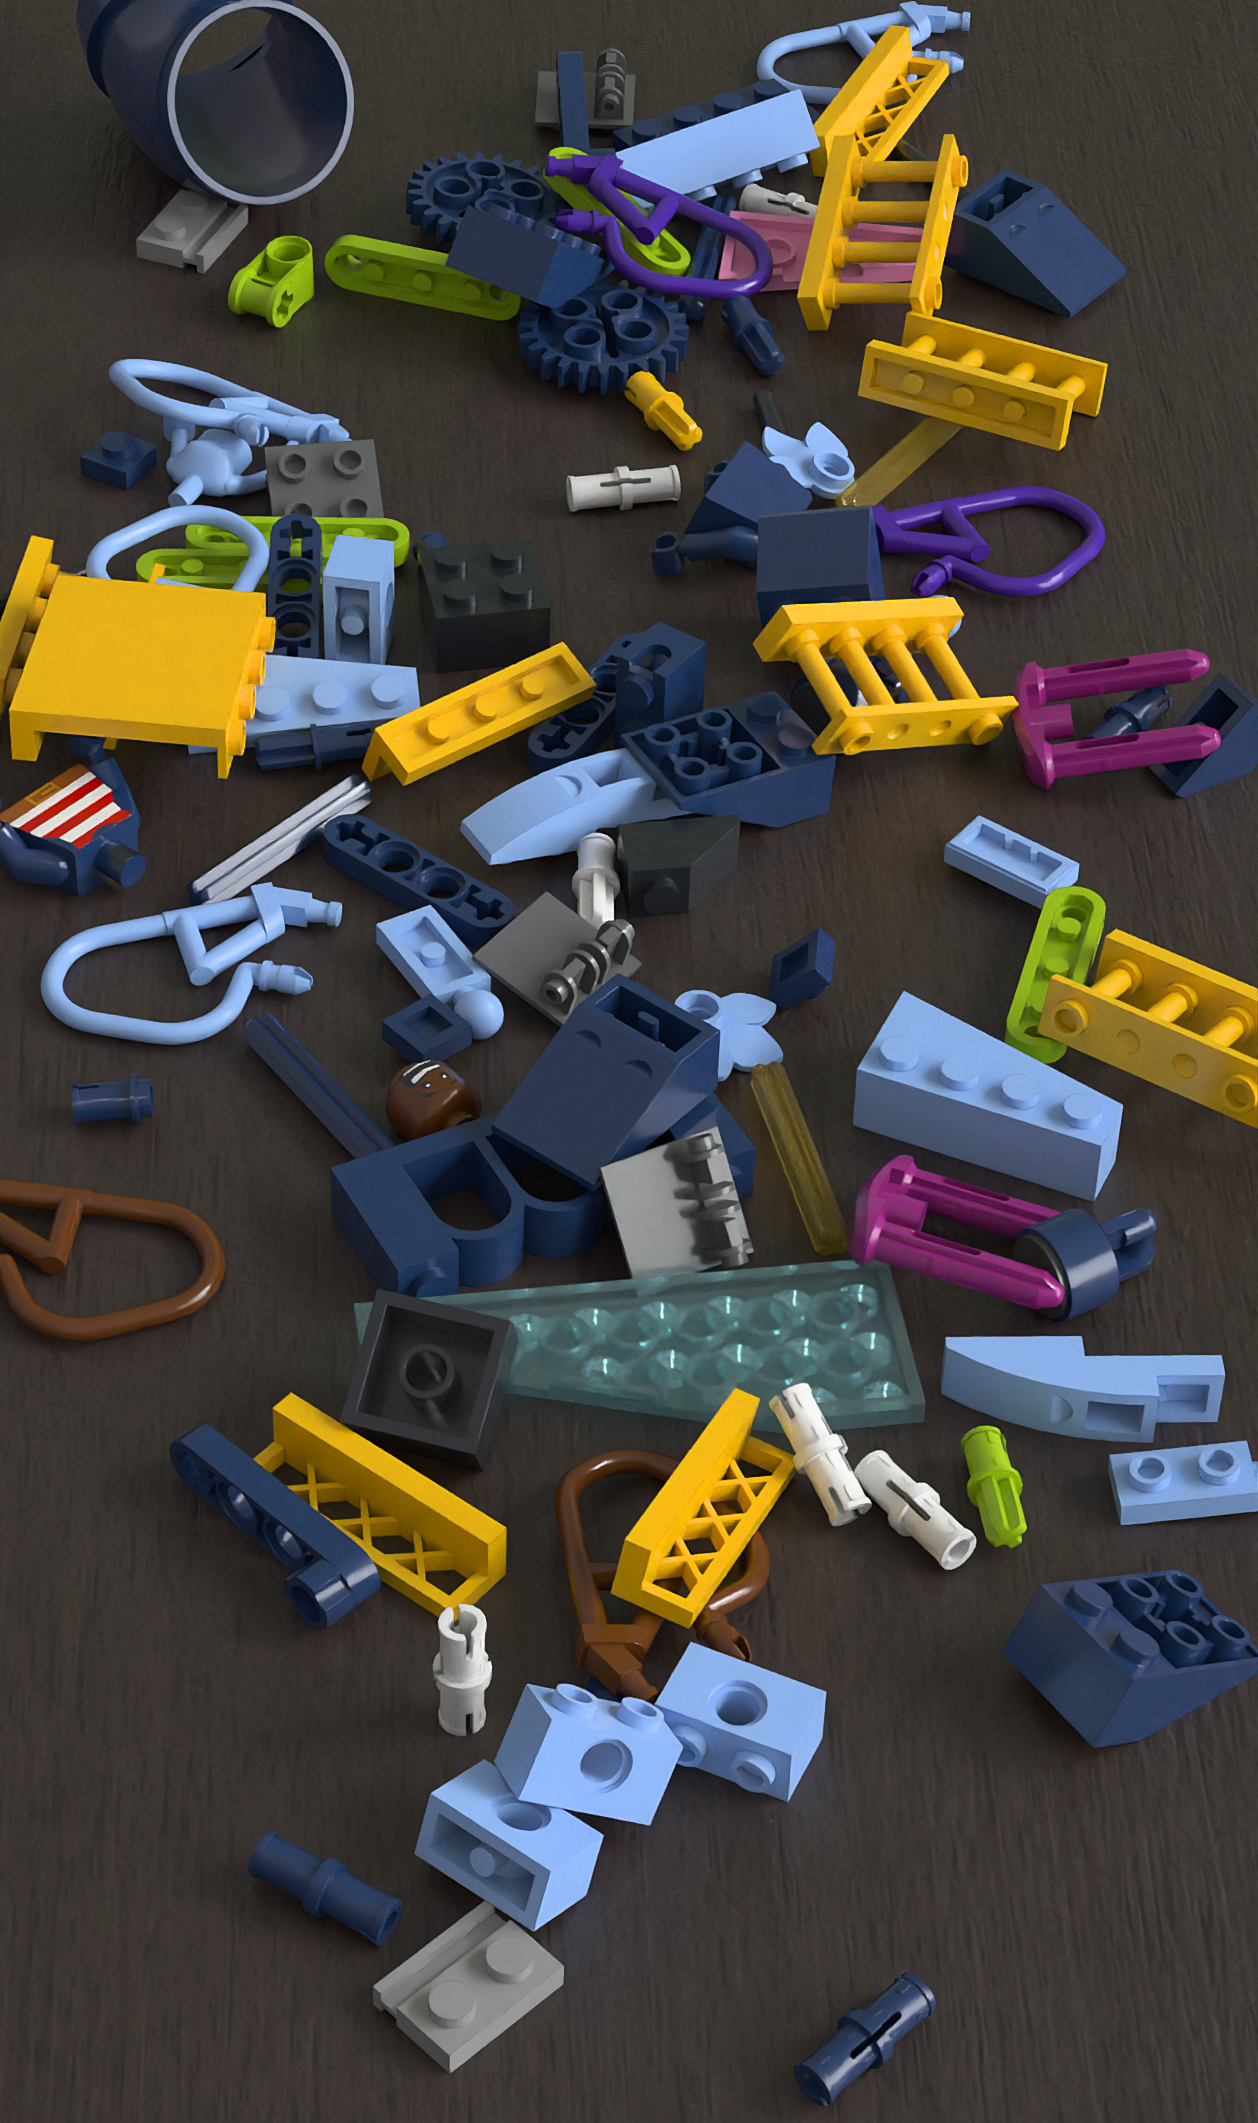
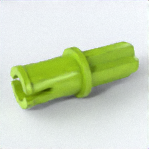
(994, 1486)

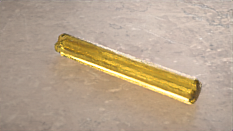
(898, 463)
(799, 1159)

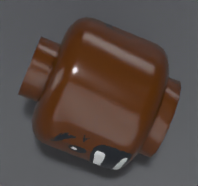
(430, 1100)

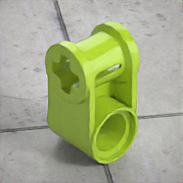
(275, 281)

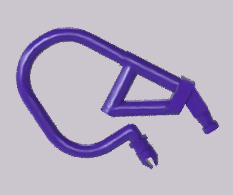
(603, 178)
(969, 545)

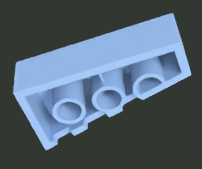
(726, 149)
(984, 1102)

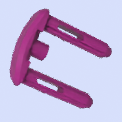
(1038, 723)
(890, 1221)

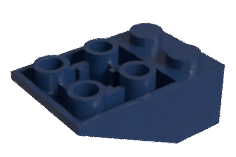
(1029, 246)
(525, 256)
(740, 761)
(611, 1081)
(1129, 1652)

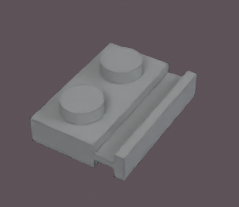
(191, 231)
(468, 1986)

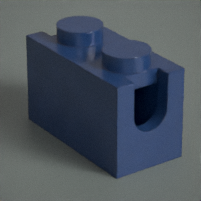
(657, 689)

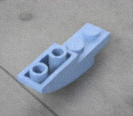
(564, 805)
(1061, 1391)

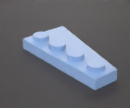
(327, 694)

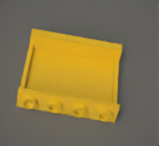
(143, 666)

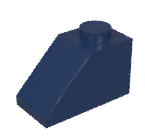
(1235, 717)

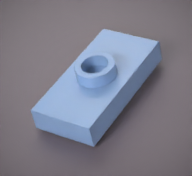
(1010, 861)

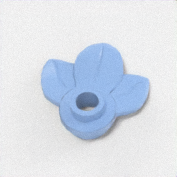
(815, 463)
(740, 1022)

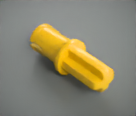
(662, 410)

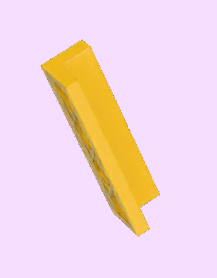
(872, 87)
(478, 715)
(397, 1502)
(685, 1513)

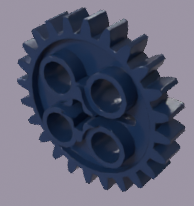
(443, 191)
(630, 325)

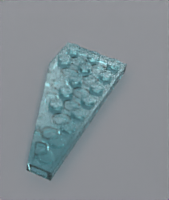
(693, 1338)

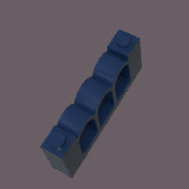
(412, 1252)

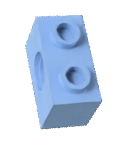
(359, 600)
(742, 1721)
(550, 1760)
(508, 1850)

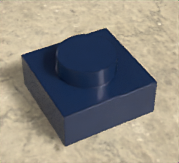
(118, 459)
(802, 970)
(426, 1031)

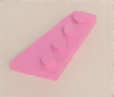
(789, 242)

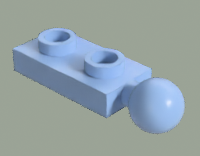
(441, 966)
(1184, 1482)

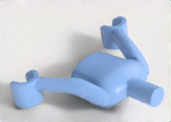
(208, 464)

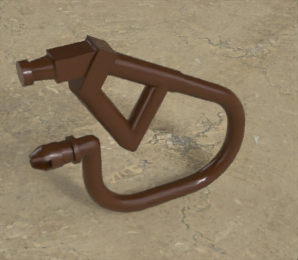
(53, 1254)
(616, 1650)

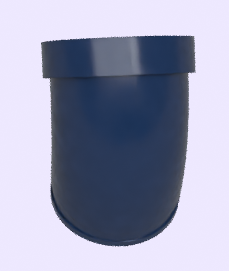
(238, 131)

